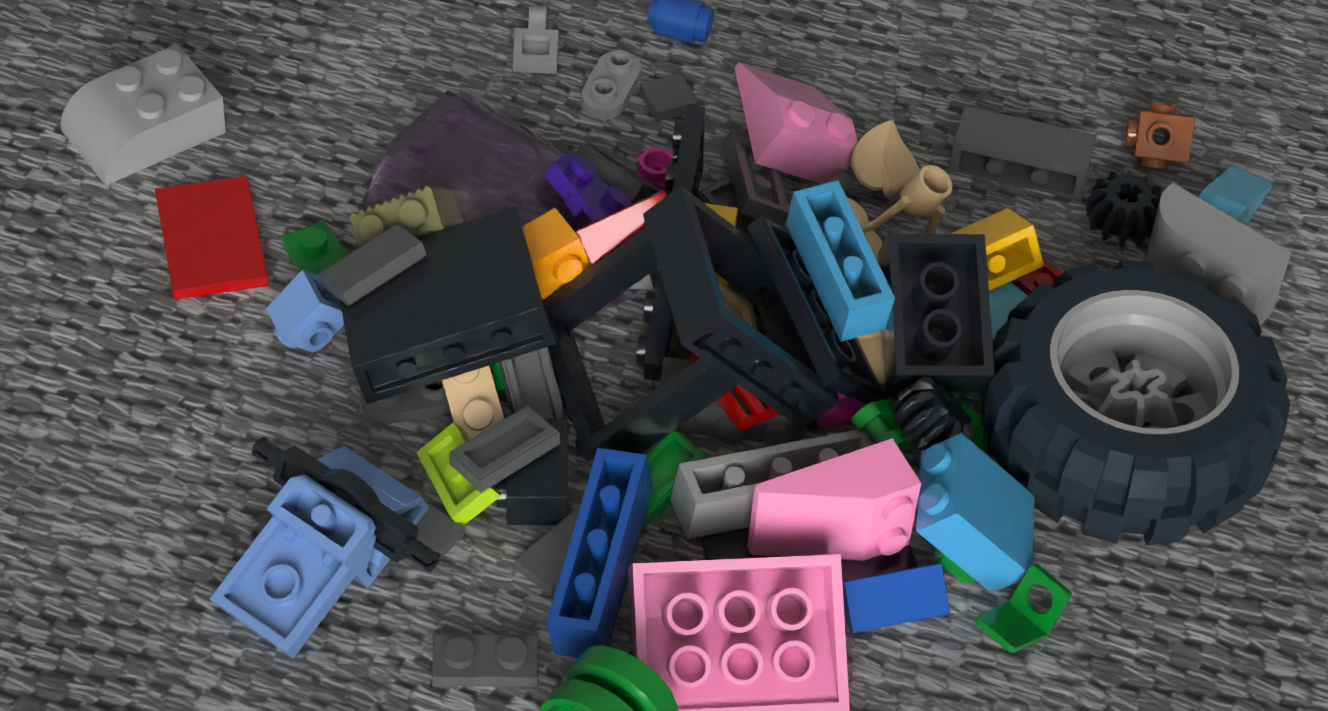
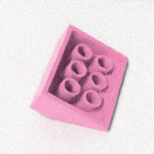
(744, 632)

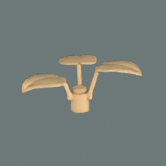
(886, 163)

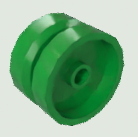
(610, 681)

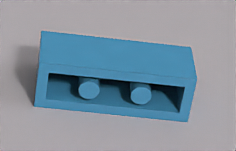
(839, 261)

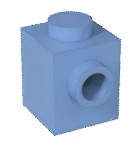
(306, 313)

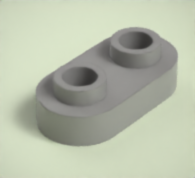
(610, 84)

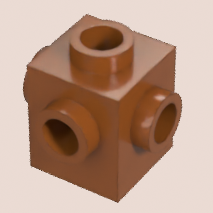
(1176, 141)

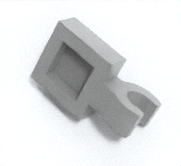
(536, 46)

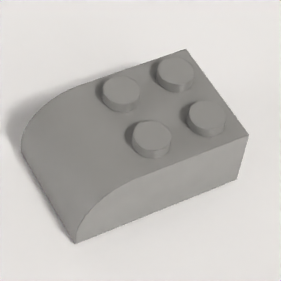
(143, 114)
(1218, 248)

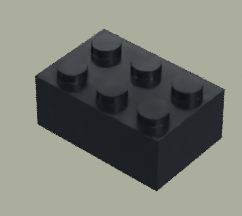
(938, 311)

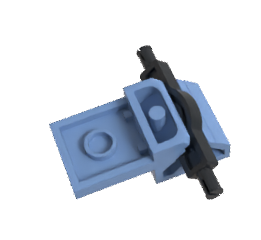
(327, 527)

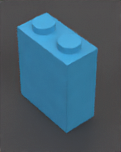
(975, 513)

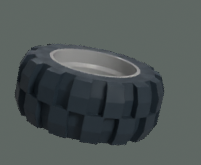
(1076, 423)

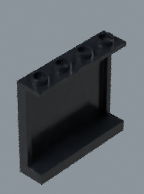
(451, 311)

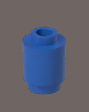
(681, 20)

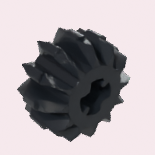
(1123, 207)
(929, 414)

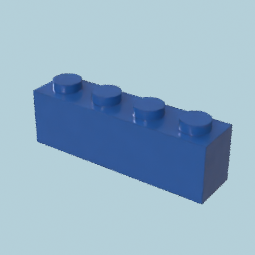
(600, 552)

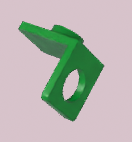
(1018, 622)

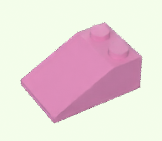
(794, 126)
(841, 506)

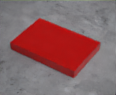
(211, 237)

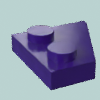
(583, 189)

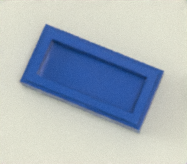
(895, 597)

